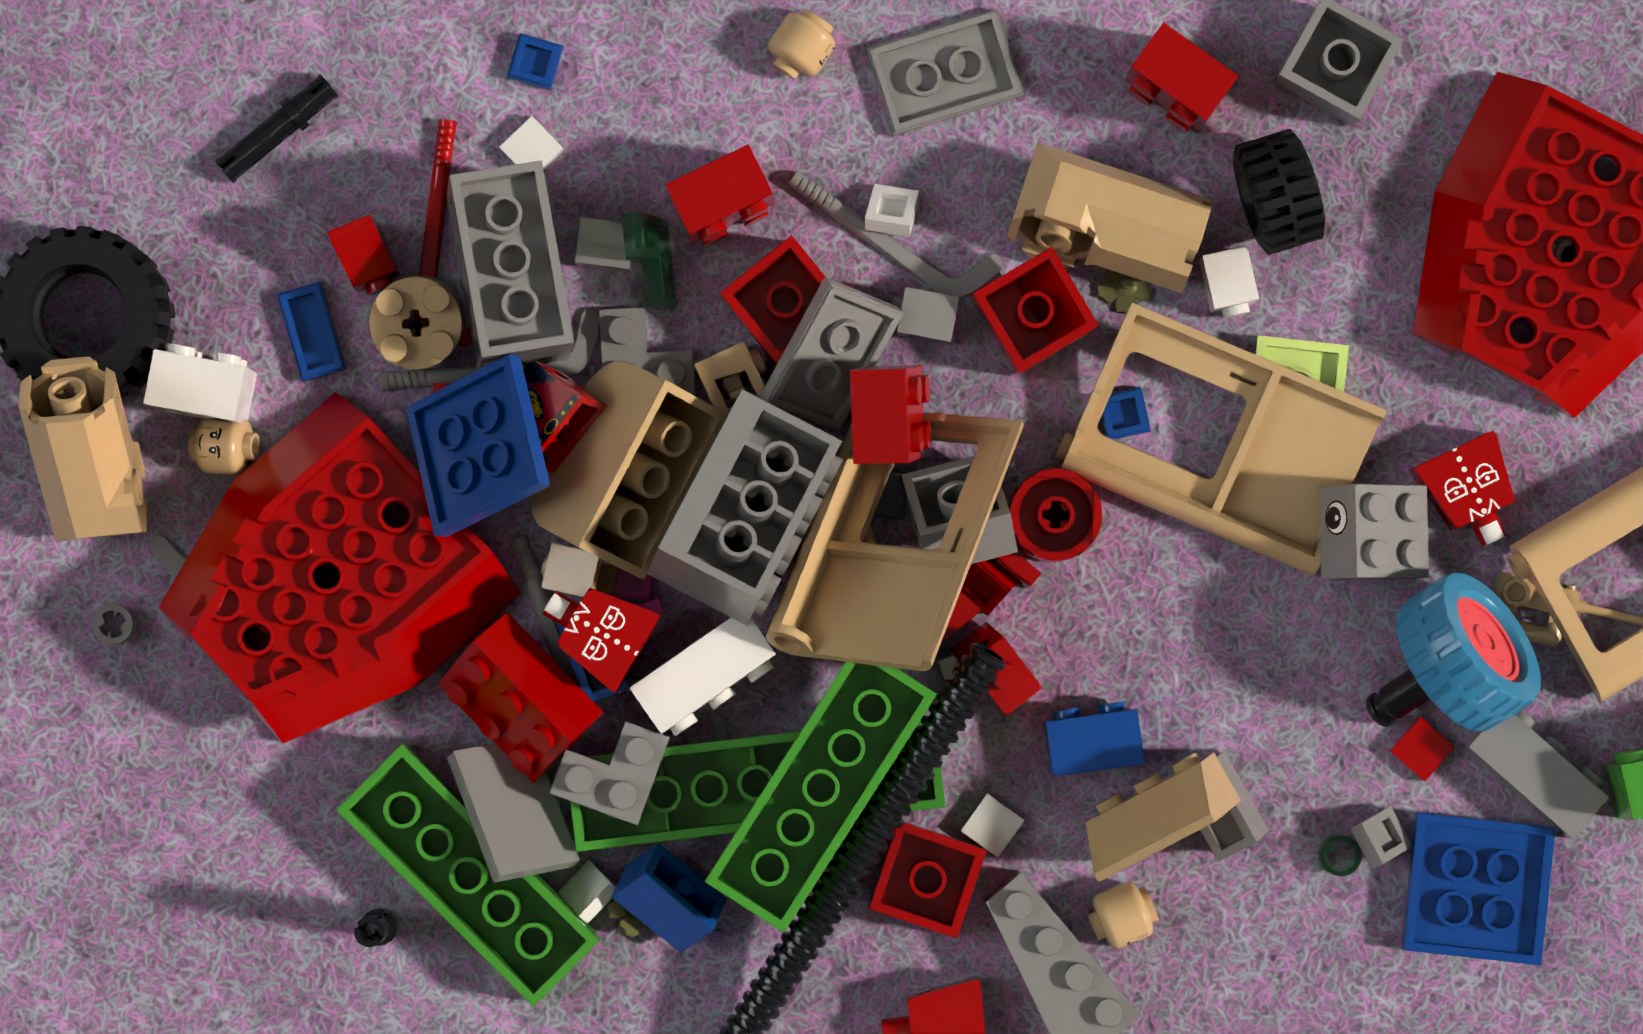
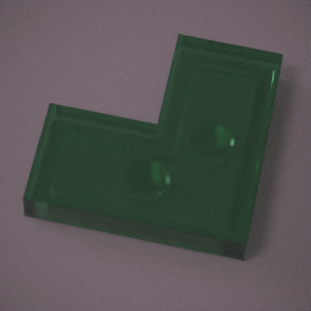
(649, 243)

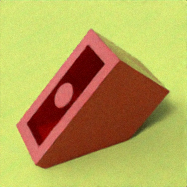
(364, 254)

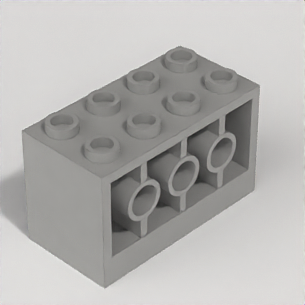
(510, 264)
(746, 508)

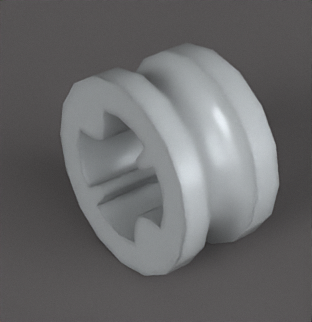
(127, 628)

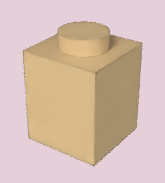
(575, 571)

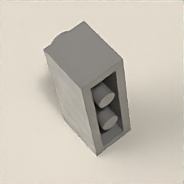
(1539, 773)

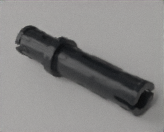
(277, 128)
(366, 932)

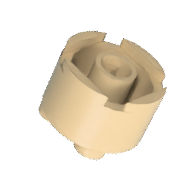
(399, 341)

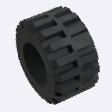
(1279, 191)

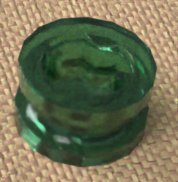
(1349, 865)

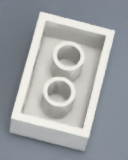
(704, 675)

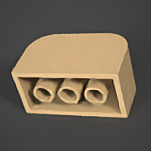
(629, 467)

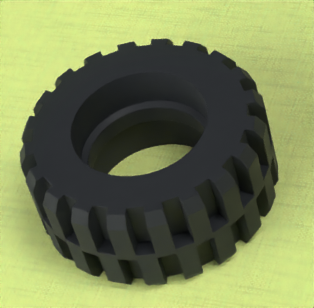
(82, 252)

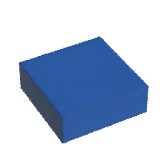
(535, 61)
(1125, 414)

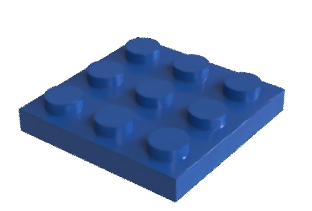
(477, 446)
(1478, 888)

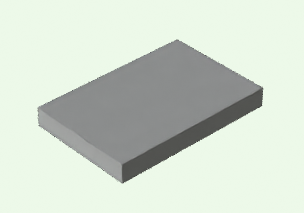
(945, 72)
(836, 335)
(511, 816)

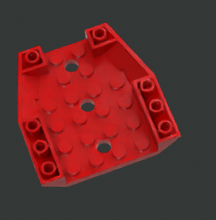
(1490, 237)
(400, 594)

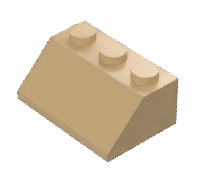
(1158, 813)

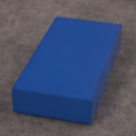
(311, 331)

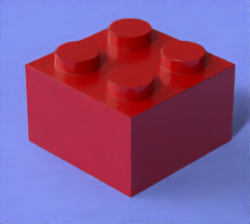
(1179, 79)
(721, 196)
(774, 296)
(889, 414)
(927, 879)

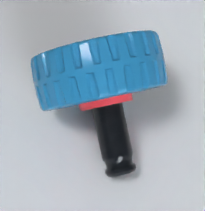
(1461, 655)

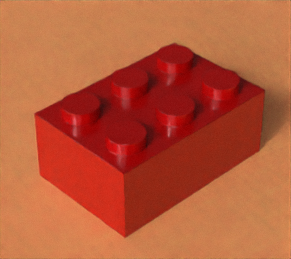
(519, 697)

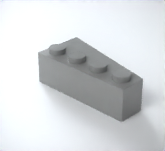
(1055, 967)

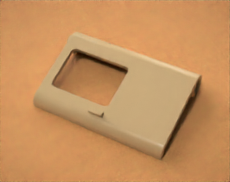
(1281, 453)
(1566, 542)
(880, 599)

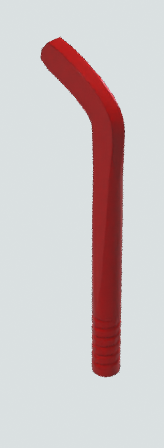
(436, 210)

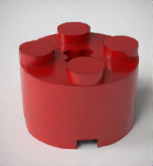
(1073, 497)

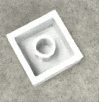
(200, 387)

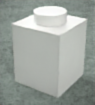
(1229, 281)

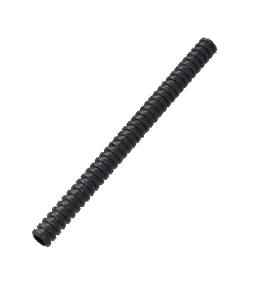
(866, 842)

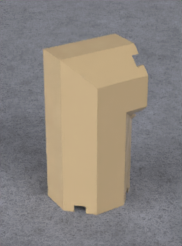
(1108, 218)
(83, 451)

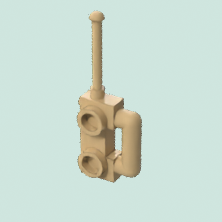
(1524, 594)

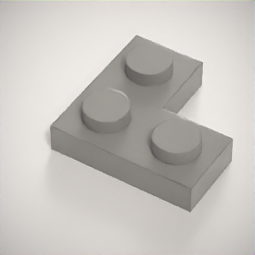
(625, 339)
(618, 787)

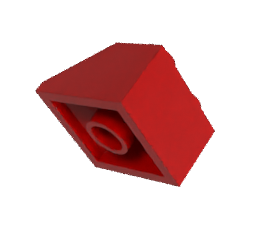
(1034, 311)

